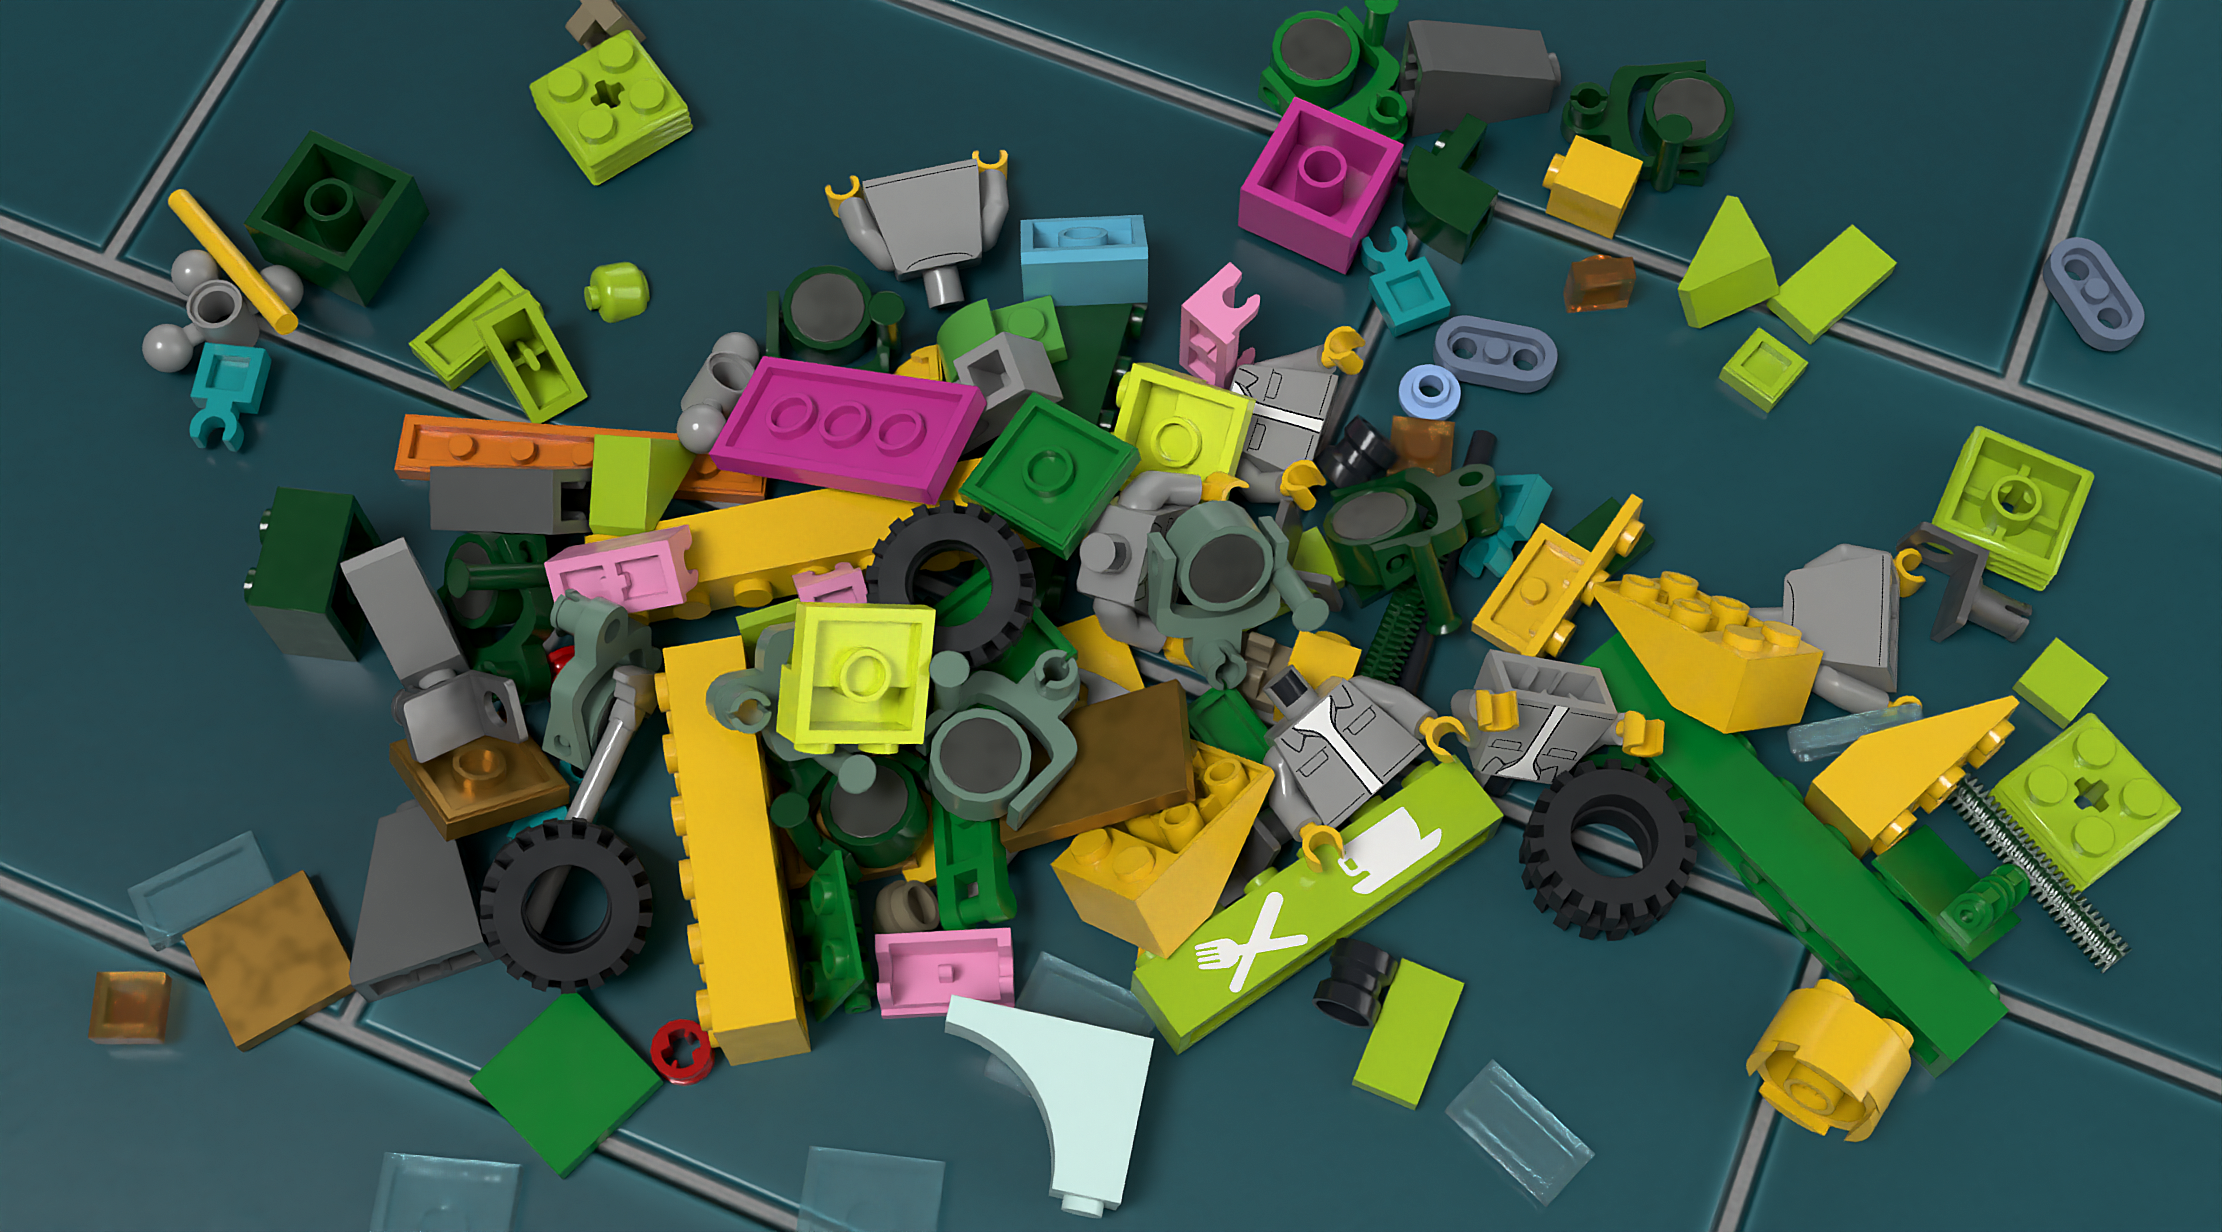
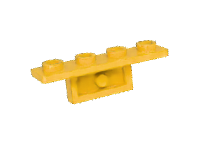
(1549, 583)

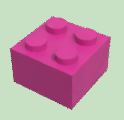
(1319, 185)

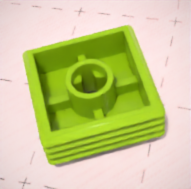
(604, 138)
(2045, 501)
(2091, 764)

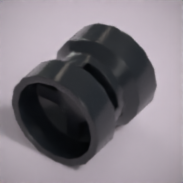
(1357, 455)
(1355, 983)

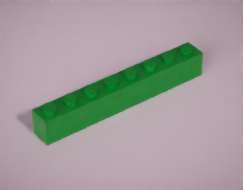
(1808, 875)

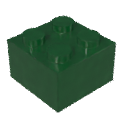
(337, 217)
(299, 580)

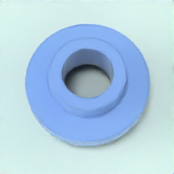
(1424, 407)

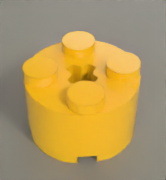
(1831, 1061)

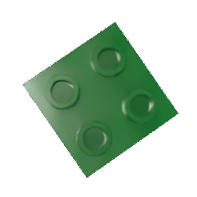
(1961, 907)
(829, 923)

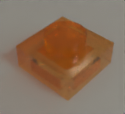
(1599, 283)
(1422, 444)
(130, 1008)

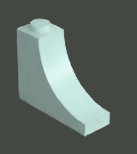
(1083, 1084)

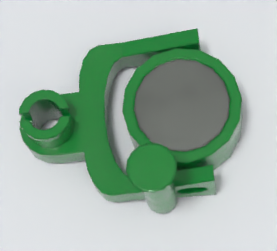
(1318, 61)

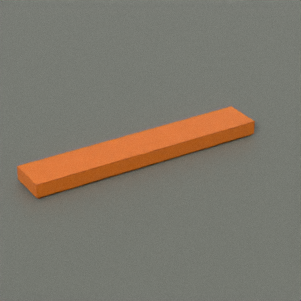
(467, 441)

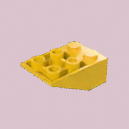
(1712, 653)
(1896, 770)
(1166, 869)

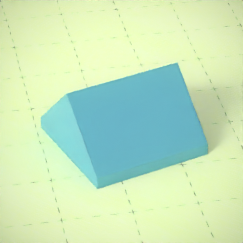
(1085, 260)

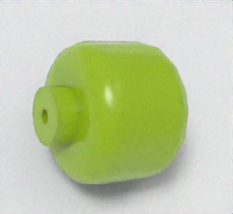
(617, 291)

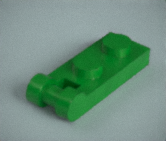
(969, 854)

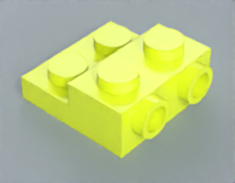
(1181, 422)
(857, 677)

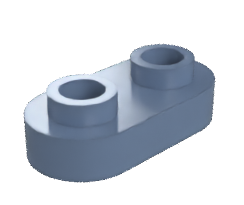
(2097, 296)
(1494, 351)

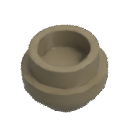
(905, 908)

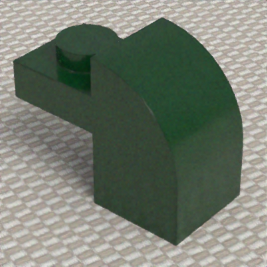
(1441, 198)

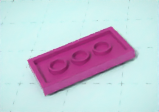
(849, 429)

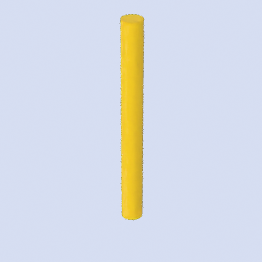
(233, 262)

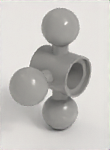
(210, 298)
(716, 391)

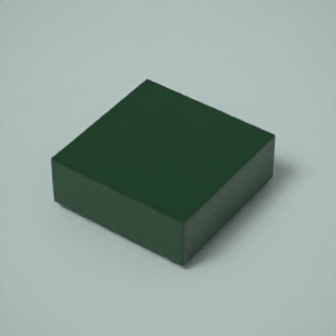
(1591, 529)

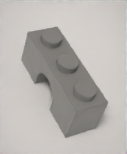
(1007, 374)

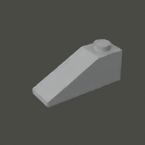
(406, 615)

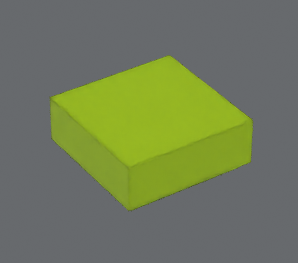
(1763, 370)
(2060, 683)

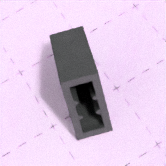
(1473, 71)
(511, 498)
(416, 909)

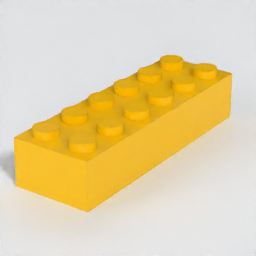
(734, 864)

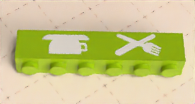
(1301, 913)

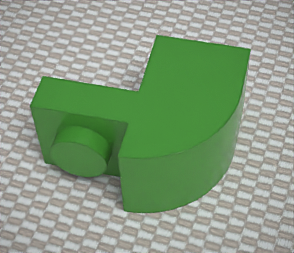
(978, 324)

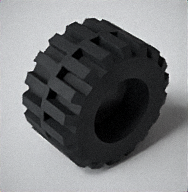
(966, 530)
(1634, 807)
(575, 962)

